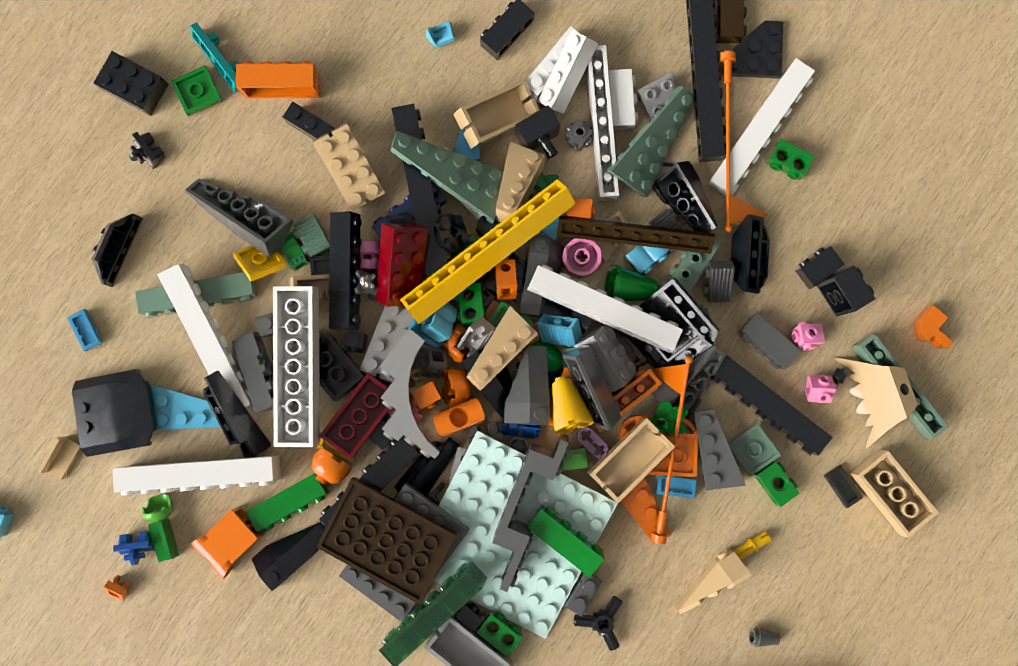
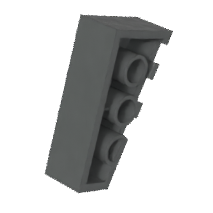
(256, 370)
(717, 458)

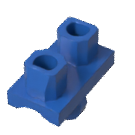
(133, 550)

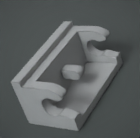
(476, 336)

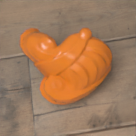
(450, 345)

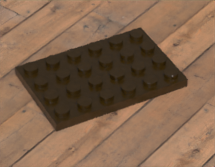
(386, 540)

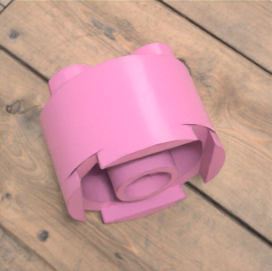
(573, 265)

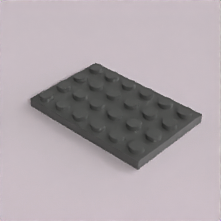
(382, 595)

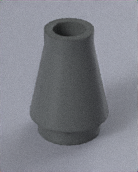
(761, 637)

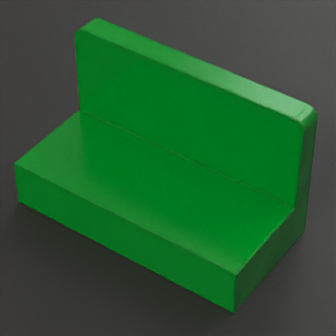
(163, 540)

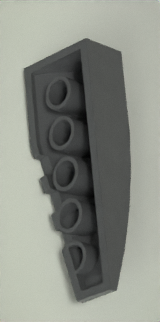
(250, 219)

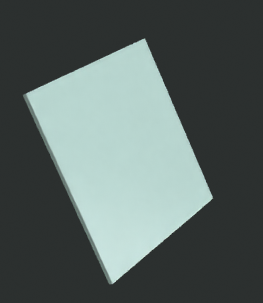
(478, 500)

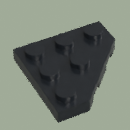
(760, 52)

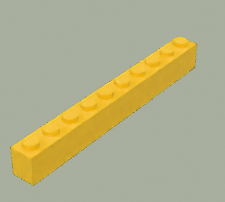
(488, 251)

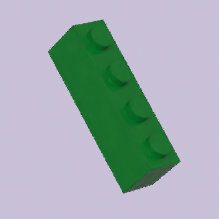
(286, 502)
(565, 540)

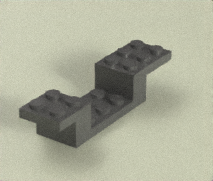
(511, 532)

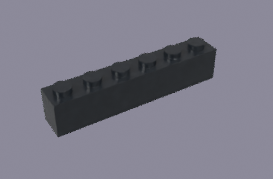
(344, 262)
(382, 472)

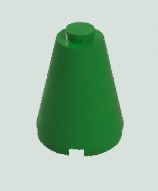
(629, 284)

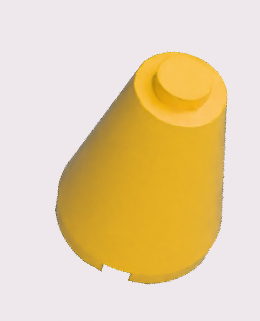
(568, 407)

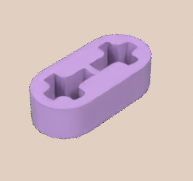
(589, 446)

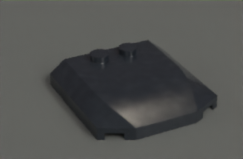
(677, 305)
(114, 412)

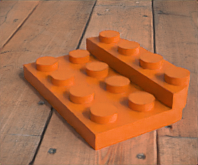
(686, 449)

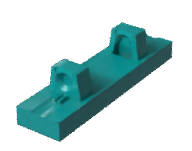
(207, 45)

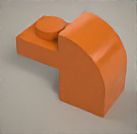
(927, 327)

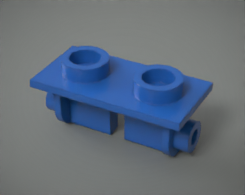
(528, 431)

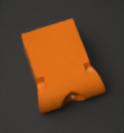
(459, 417)
(228, 541)

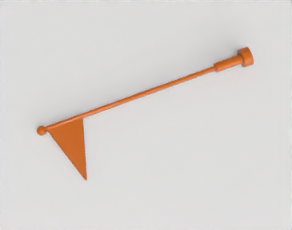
(735, 208)
(676, 378)

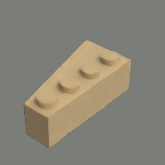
(519, 179)
(505, 343)

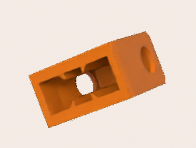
(506, 279)

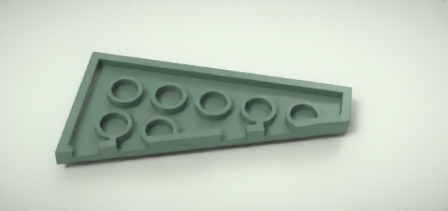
(650, 147)
(457, 174)

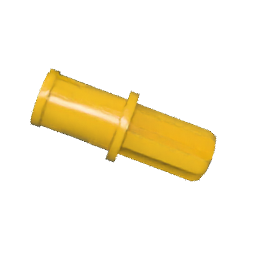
(752, 545)

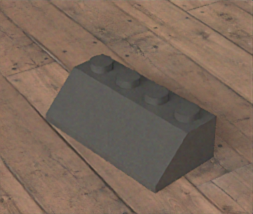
(592, 386)

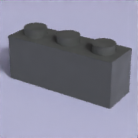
(769, 342)

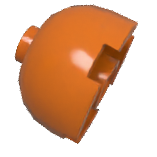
(456, 387)
(329, 467)

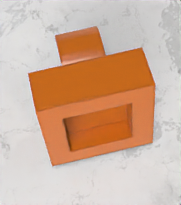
(116, 590)

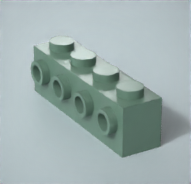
(691, 267)

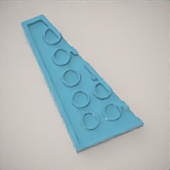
(180, 410)

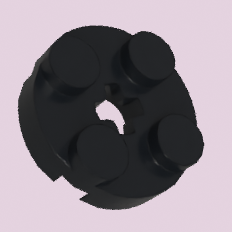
(456, 225)

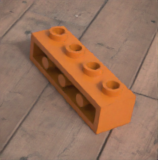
(635, 391)

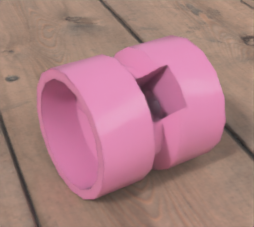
(369, 249)

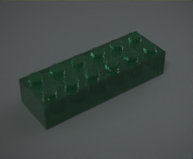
(433, 614)

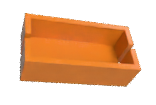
(278, 80)

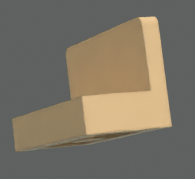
(60, 457)

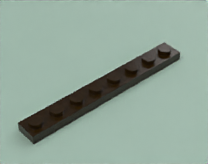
(635, 234)

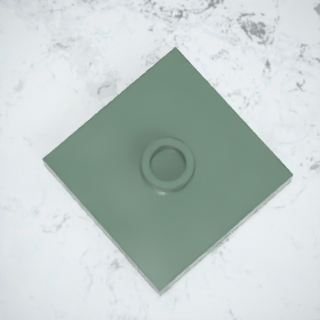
(754, 449)

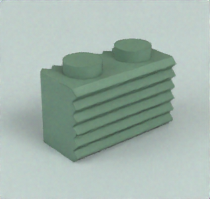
(312, 236)

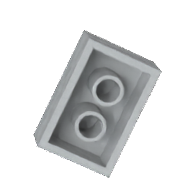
(610, 356)

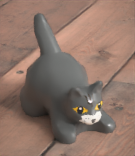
(366, 284)

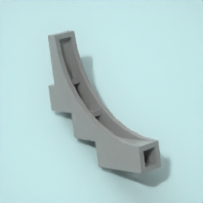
(402, 421)

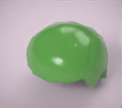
(158, 508)

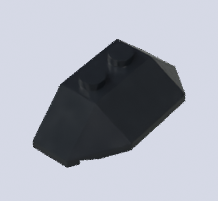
(114, 246)
(750, 254)

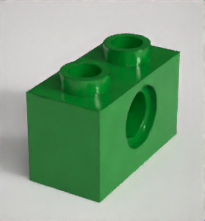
(785, 491)

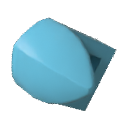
(441, 34)

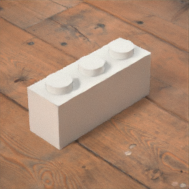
(623, 99)

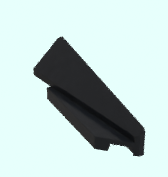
(233, 416)
(426, 471)

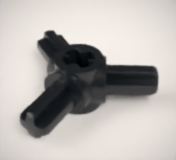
(604, 630)

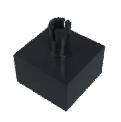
(538, 131)

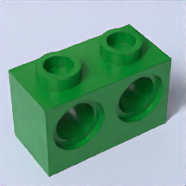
(791, 154)
(475, 304)
(495, 637)

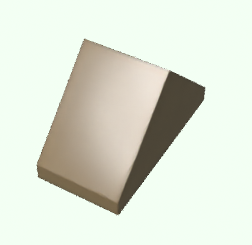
(417, 380)

